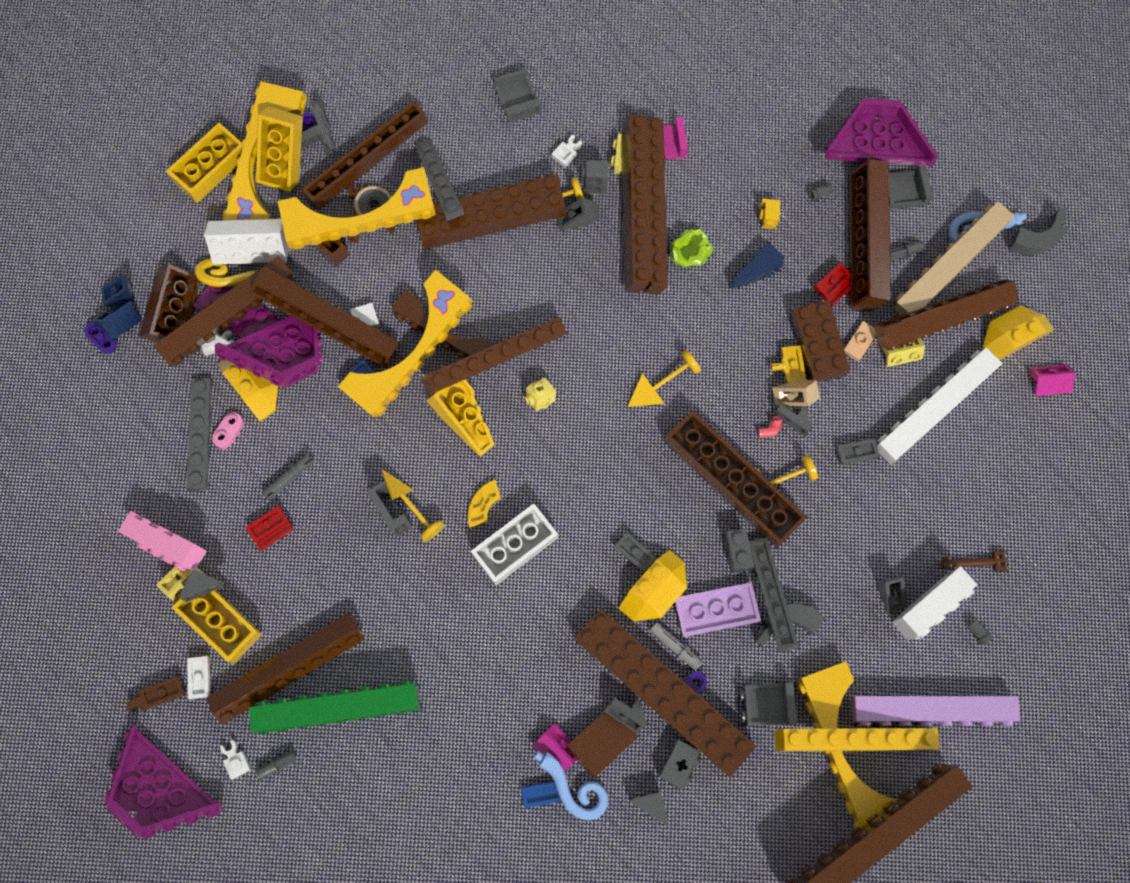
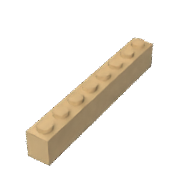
(958, 256)

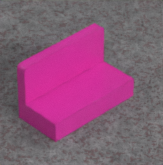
(675, 140)
(1053, 379)
(556, 742)

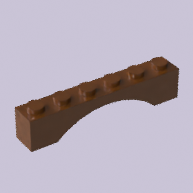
(409, 309)

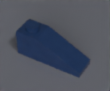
(760, 267)

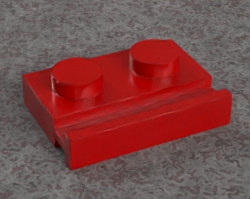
(834, 284)
(269, 528)

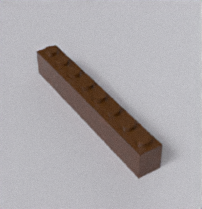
(365, 156)
(946, 313)
(324, 316)
(215, 318)
(493, 356)
(284, 668)

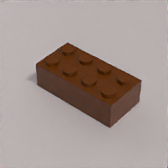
(819, 341)

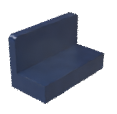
(117, 319)

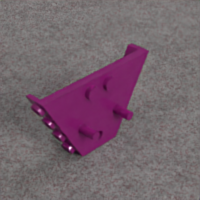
(889, 140)
(277, 353)
(155, 790)

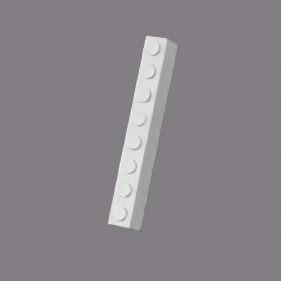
(938, 406)

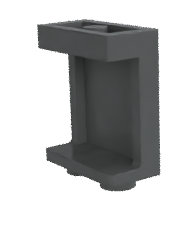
(517, 95)
(910, 189)
(397, 526)
(768, 704)

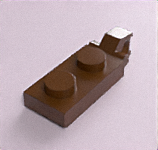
(157, 694)

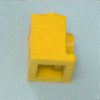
(769, 213)

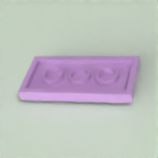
(717, 609)

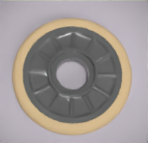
(369, 194)

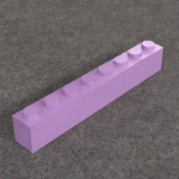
(935, 709)

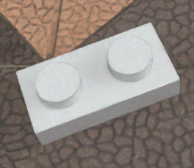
(198, 677)

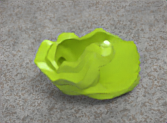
(691, 248)

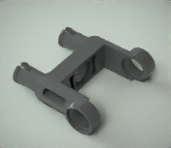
(319, 132)

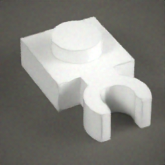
(566, 152)
(209, 348)
(237, 762)

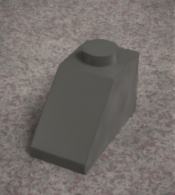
(579, 214)

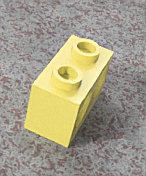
(174, 582)

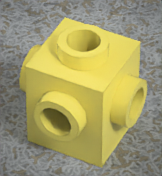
(540, 394)

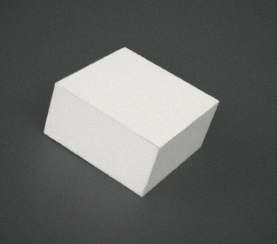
(366, 314)

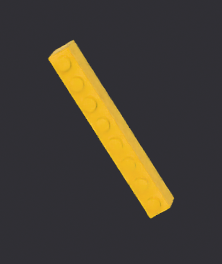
(856, 739)

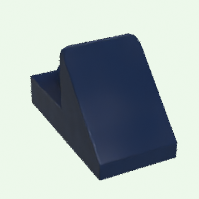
(116, 290)

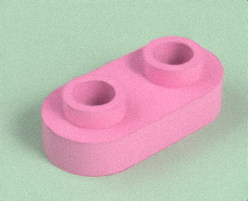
(229, 430)

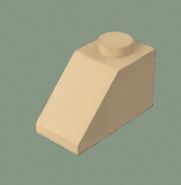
(796, 393)

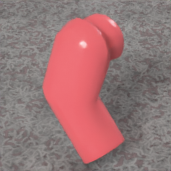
(773, 428)

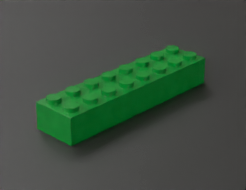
(334, 708)

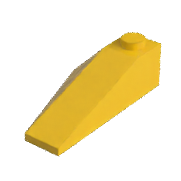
(462, 414)

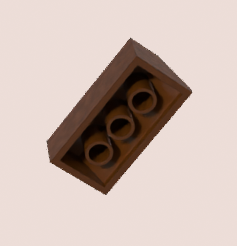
(169, 302)

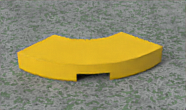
(481, 504)

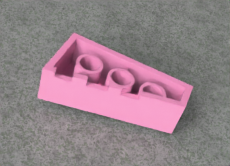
(162, 542)

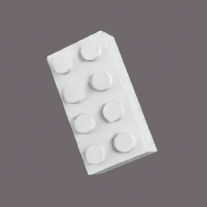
(246, 241)
(514, 544)
(934, 604)

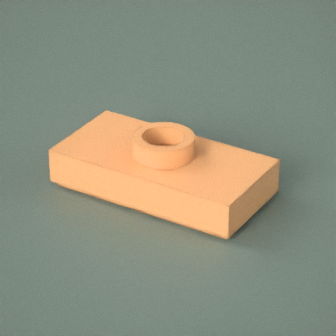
(860, 341)

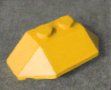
(1015, 331)
(255, 391)
(656, 589)

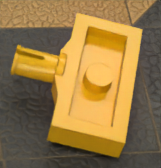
(791, 364)

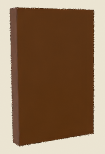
(601, 743)

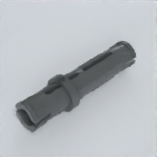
(288, 476)

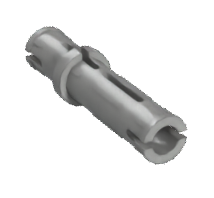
(677, 647)

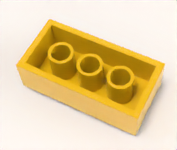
(278, 148)
(206, 163)
(219, 624)

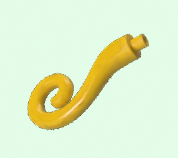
(215, 279)

